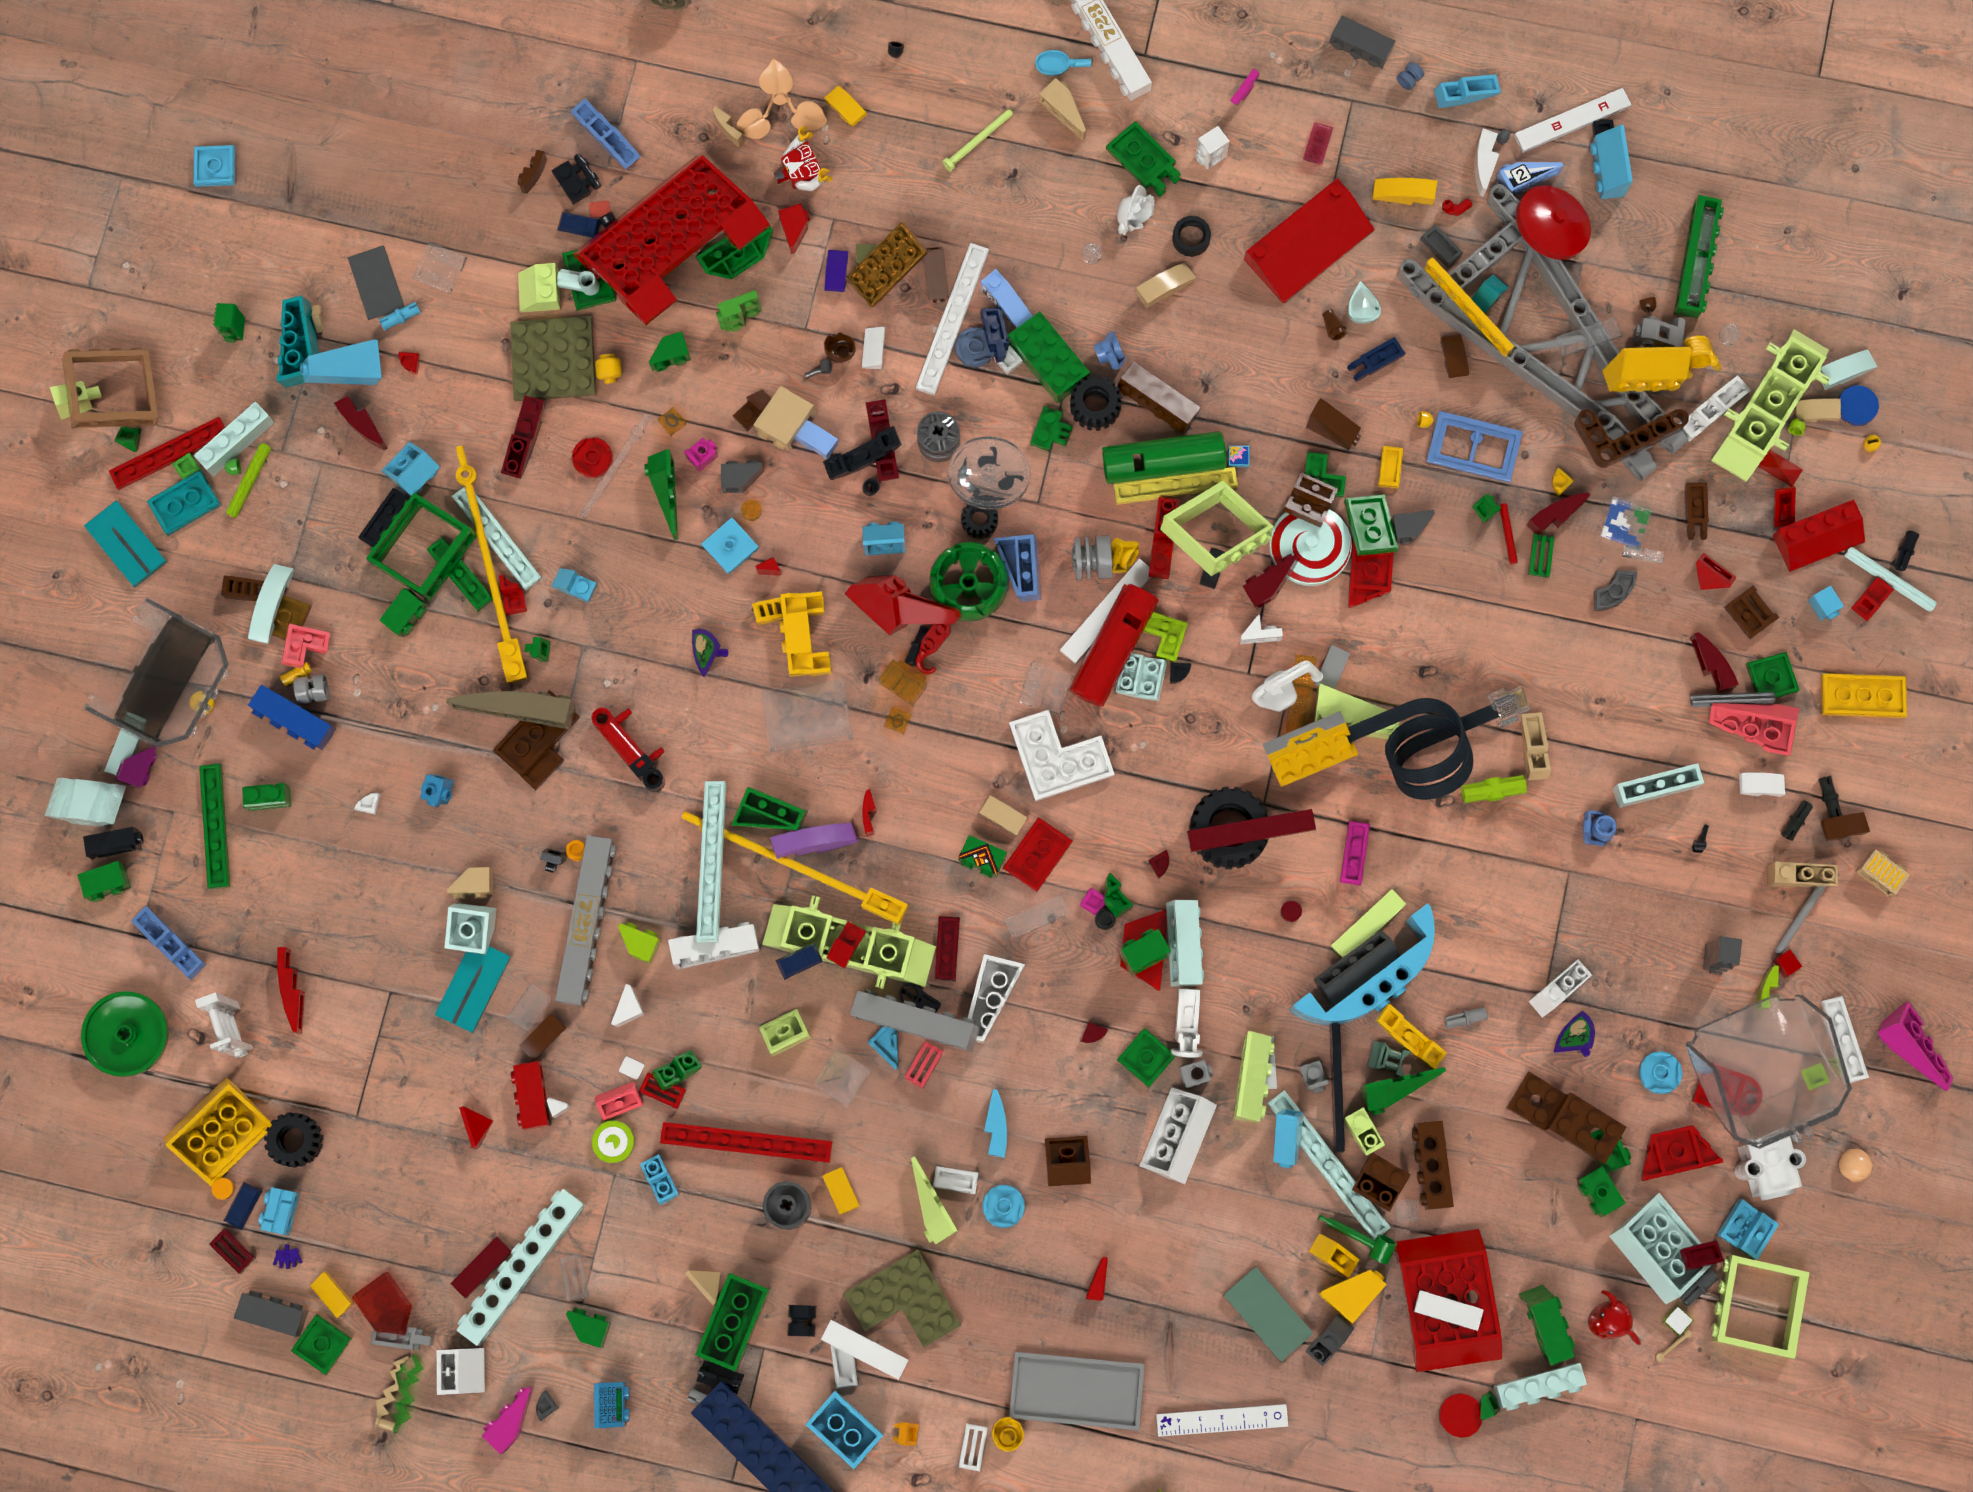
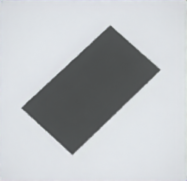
(375, 282)

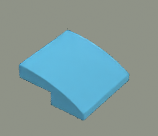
(1747, 1229)

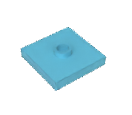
(214, 165)
(730, 546)

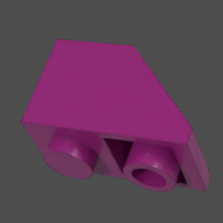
(135, 768)

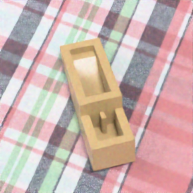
(1164, 284)
(1535, 746)

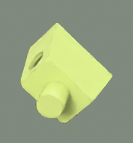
(84, 398)

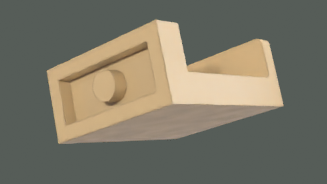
(783, 418)

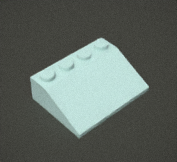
(1652, 1245)

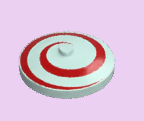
(1321, 550)

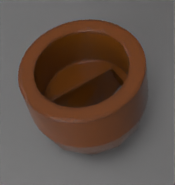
(1648, 303)

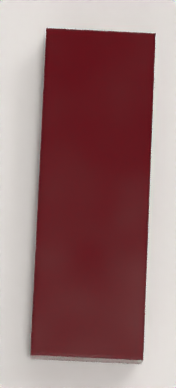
(947, 948)
(481, 1267)

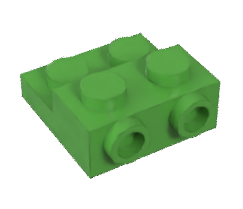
(733, 311)

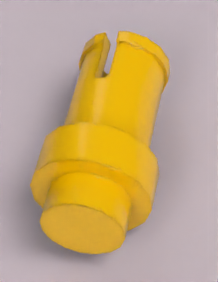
(288, 677)

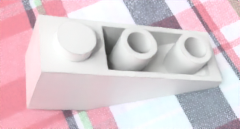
(1560, 988)

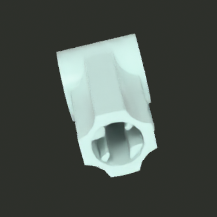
(577, 280)

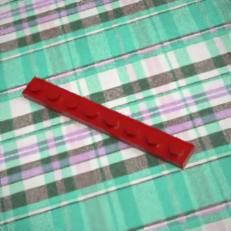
(746, 1142)

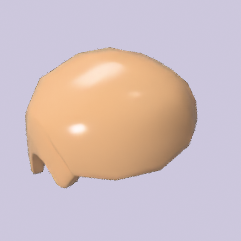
(1855, 1165)

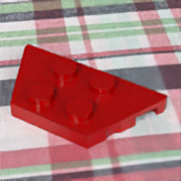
(1369, 576)
(1133, 931)
(1677, 1152)

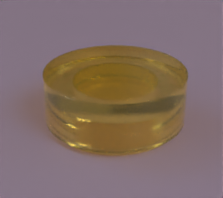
(751, 510)

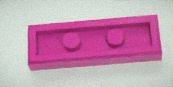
(1354, 853)

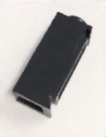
(113, 842)

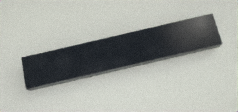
(1337, 1090)

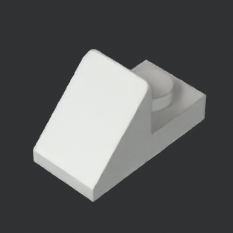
(1254, 634)

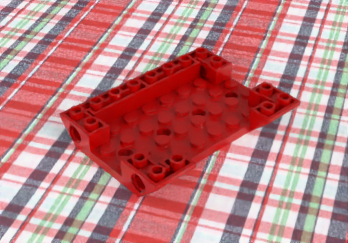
(655, 217)

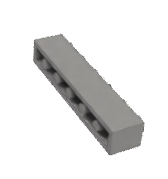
(915, 1021)

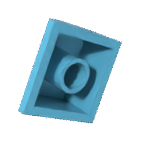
(411, 468)
(884, 539)

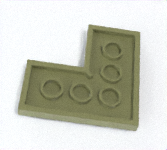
(905, 1287)

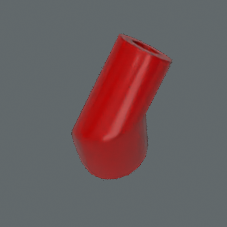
(1456, 209)

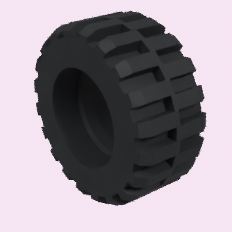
(1233, 800)

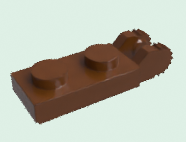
(1696, 509)

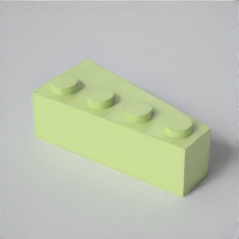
(1352, 709)

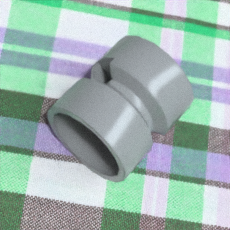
(310, 689)

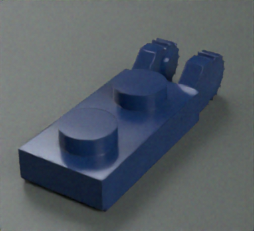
(1377, 358)

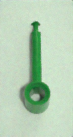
(1381, 1248)

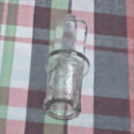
(1643, 554)

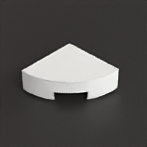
(368, 803)

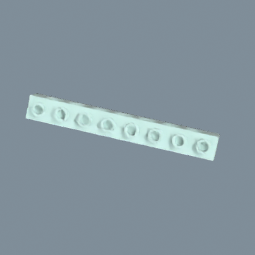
(467, 1323)

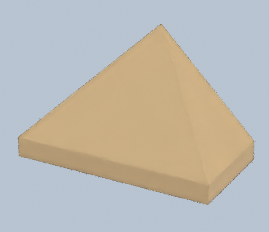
(707, 1283)

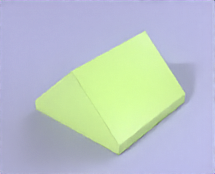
(784, 1032)

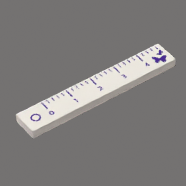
(1222, 1420)

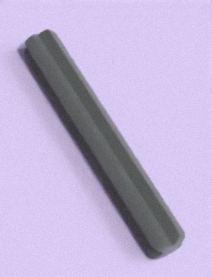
(1704, 700)

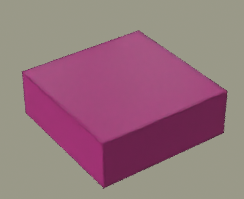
(1092, 901)

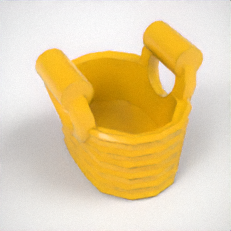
(1701, 354)

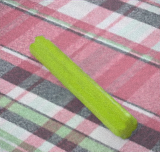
(248, 480)

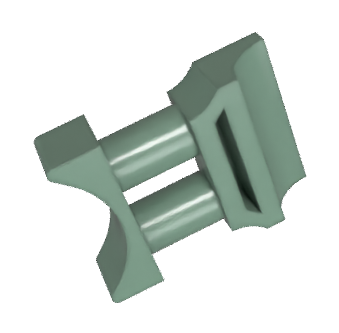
(1380, 1054)

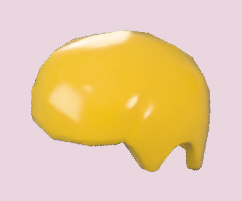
(1007, 1434)

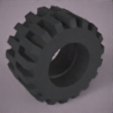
(1100, 387)
(279, 1129)

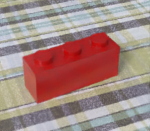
(530, 1095)

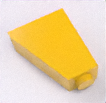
(1354, 1294)

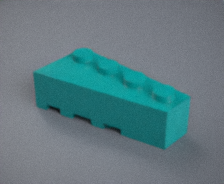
(296, 340)

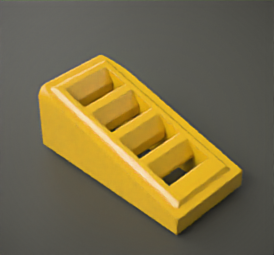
(765, 604)

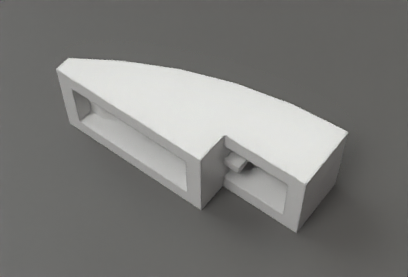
(1485, 160)

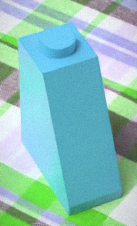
(1287, 1137)

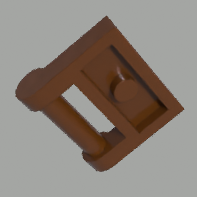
(1747, 616)

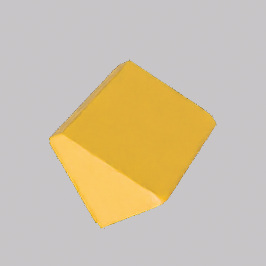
(841, 1191)
(331, 1294)

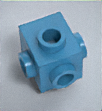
(436, 789)

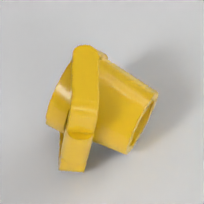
(1124, 554)

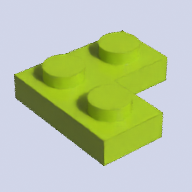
(1171, 634)

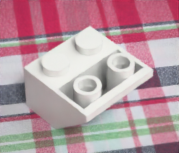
(460, 1371)

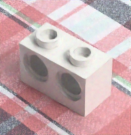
(1212, 148)

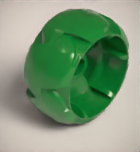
(968, 555)

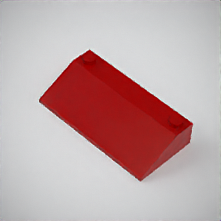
(1309, 241)

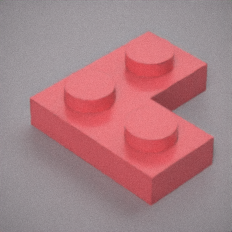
(301, 639)

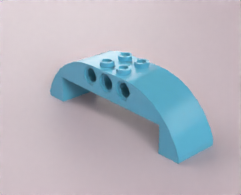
(1407, 964)

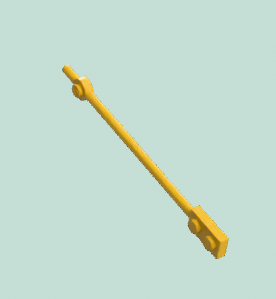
(510, 648)
(873, 901)

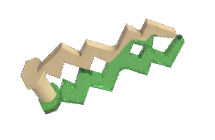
(402, 1386)

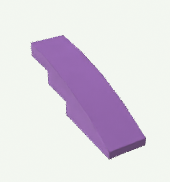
(813, 839)

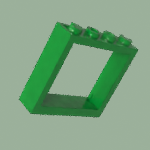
(445, 564)

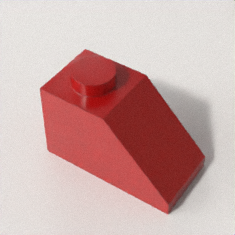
(794, 224)

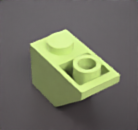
(1363, 1131)

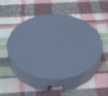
(972, 348)

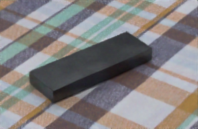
(383, 517)

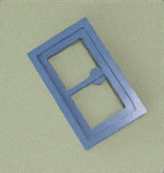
(1513, 435)

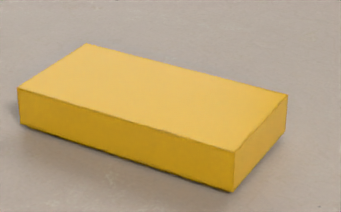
(1390, 467)

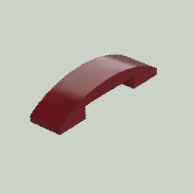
(879, 422)

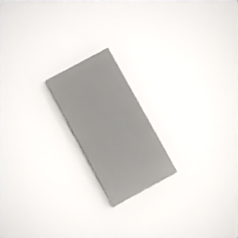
(1076, 1391)

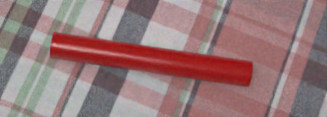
(1508, 534)

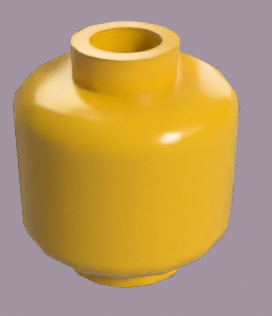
(608, 368)

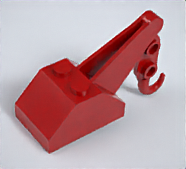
(894, 607)

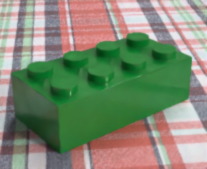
(1048, 356)
(732, 1322)

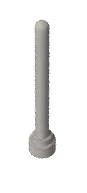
(1799, 919)

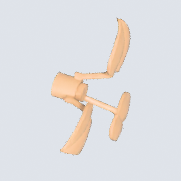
(778, 82)

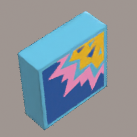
(1238, 456)

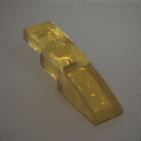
(1300, 711)

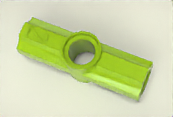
(1493, 789)

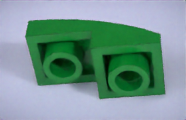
(677, 1071)

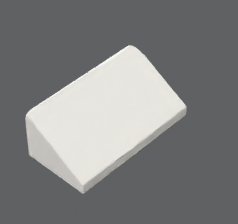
(873, 348)

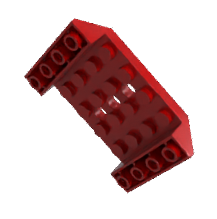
(1442, 1267)

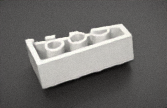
(732, 943)
(992, 990)

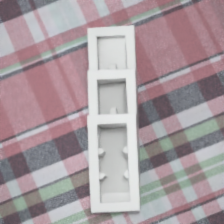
(1715, 407)
(864, 1349)

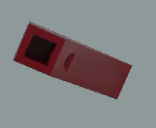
(1268, 585)

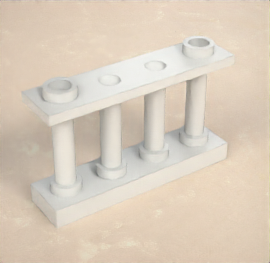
(222, 1012)

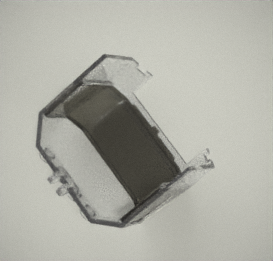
(168, 682)

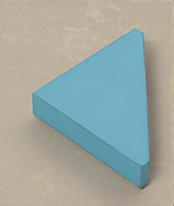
(886, 1044)

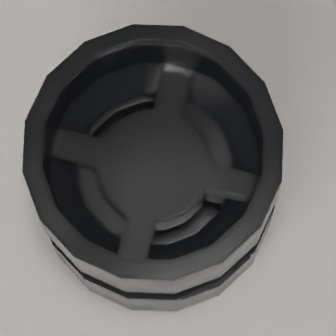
(801, 1320)

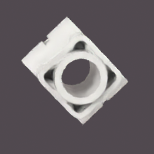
(1771, 1169)

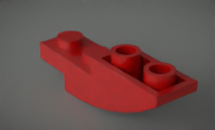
(1162, 544)

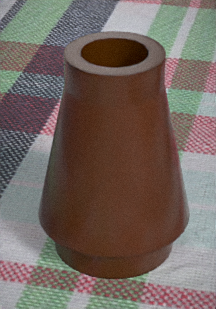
(1335, 328)

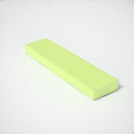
(1369, 923)

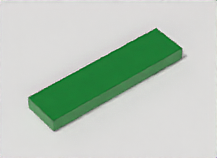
(463, 577)

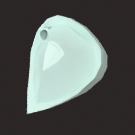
(1363, 305)

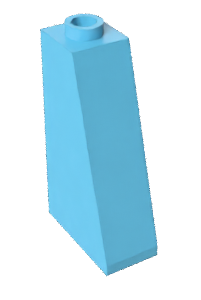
(344, 365)

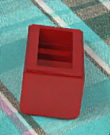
(1097, 1286)

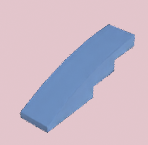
(605, 134)
(168, 942)

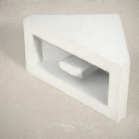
(628, 1008)

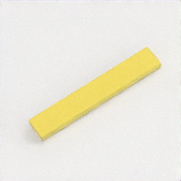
(1173, 486)

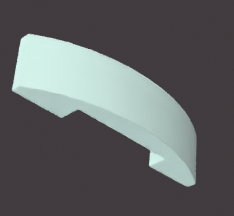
(268, 603)

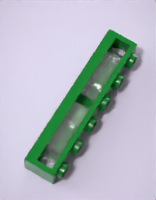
(1698, 257)

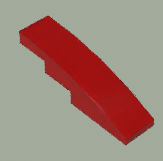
(291, 997)

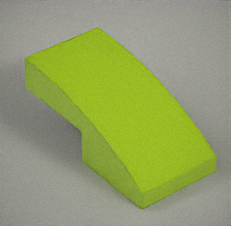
(1769, 981)

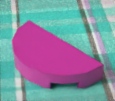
(1245, 88)

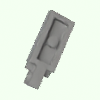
(411, 1341)

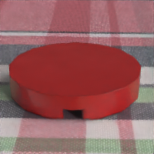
(592, 457)
(1460, 1415)

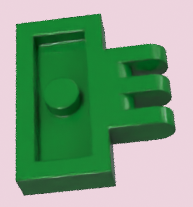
(1050, 430)

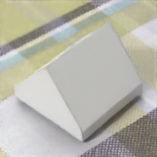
(557, 1107)

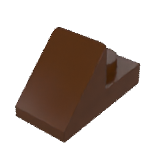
(749, 413)

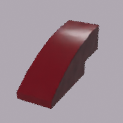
(360, 422)
(1557, 512)
(1714, 663)

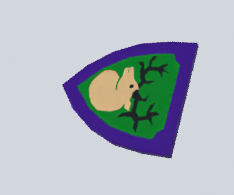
(705, 649)
(1577, 1035)

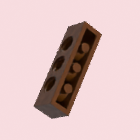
(1435, 1132)

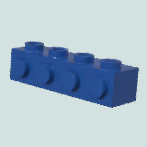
(291, 717)

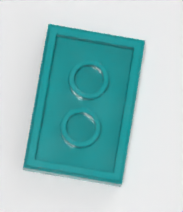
(183, 503)

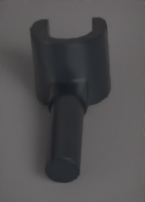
(1699, 846)

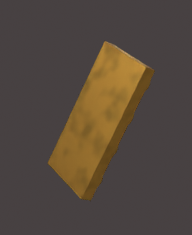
(887, 264)

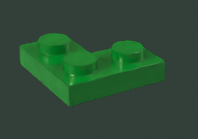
(1316, 468)

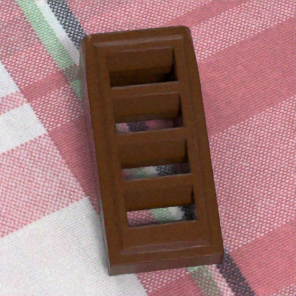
(226, 588)

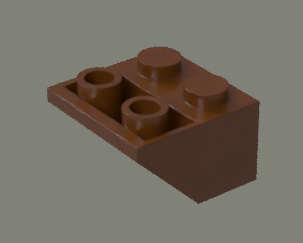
(1380, 1181)

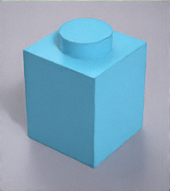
(1826, 604)

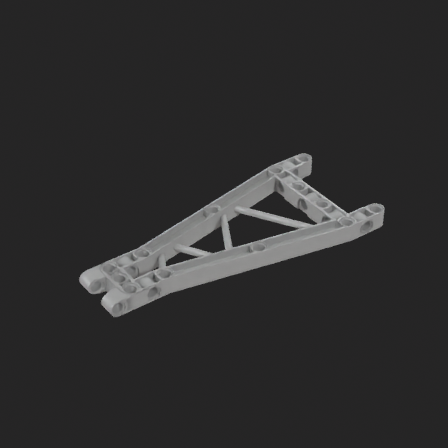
(1532, 370)

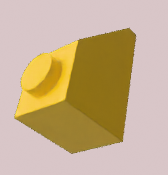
(1334, 1255)

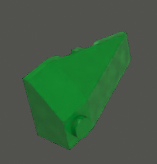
(662, 477)
(1385, 1093)

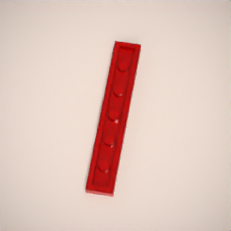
(165, 454)

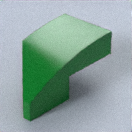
(1114, 898)

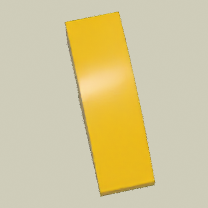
(1405, 190)

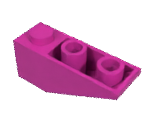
(508, 1426)

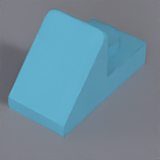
(574, 584)

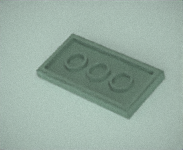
(1268, 1314)

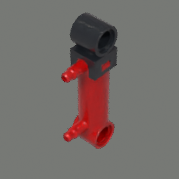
(628, 749)

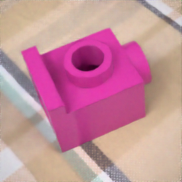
(699, 460)

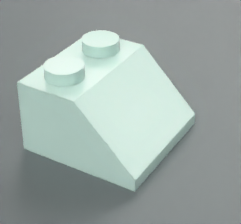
(469, 927)

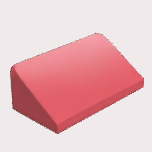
(618, 1101)

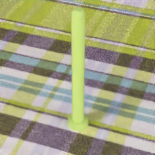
(949, 163)

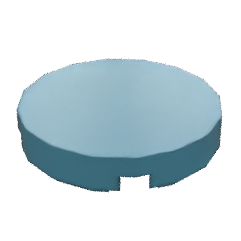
(1660, 1072)
(1003, 1206)

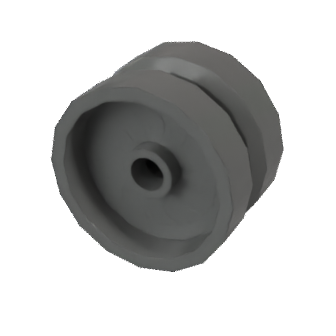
(774, 1205)

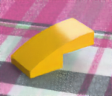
(845, 105)

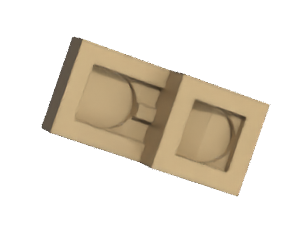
(725, 123)
(1818, 409)
(1002, 814)

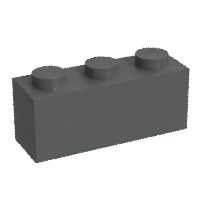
(1361, 42)
(1722, 955)
(271, 1313)

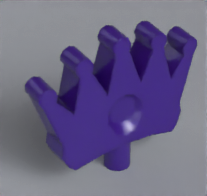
(287, 1256)

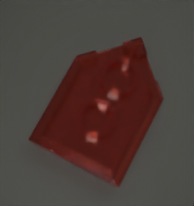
(384, 1305)

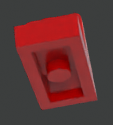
(846, 944)

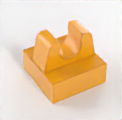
(907, 1433)

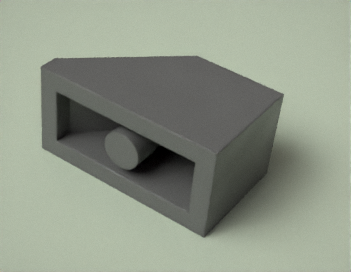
(1410, 525)

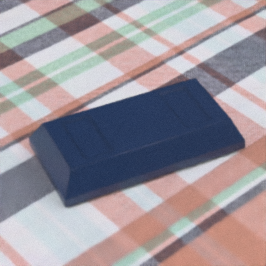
(578, 224)
(799, 961)
(242, 1205)

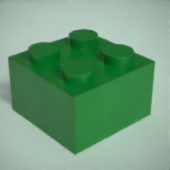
(1144, 952)

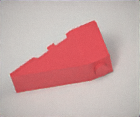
(1763, 724)

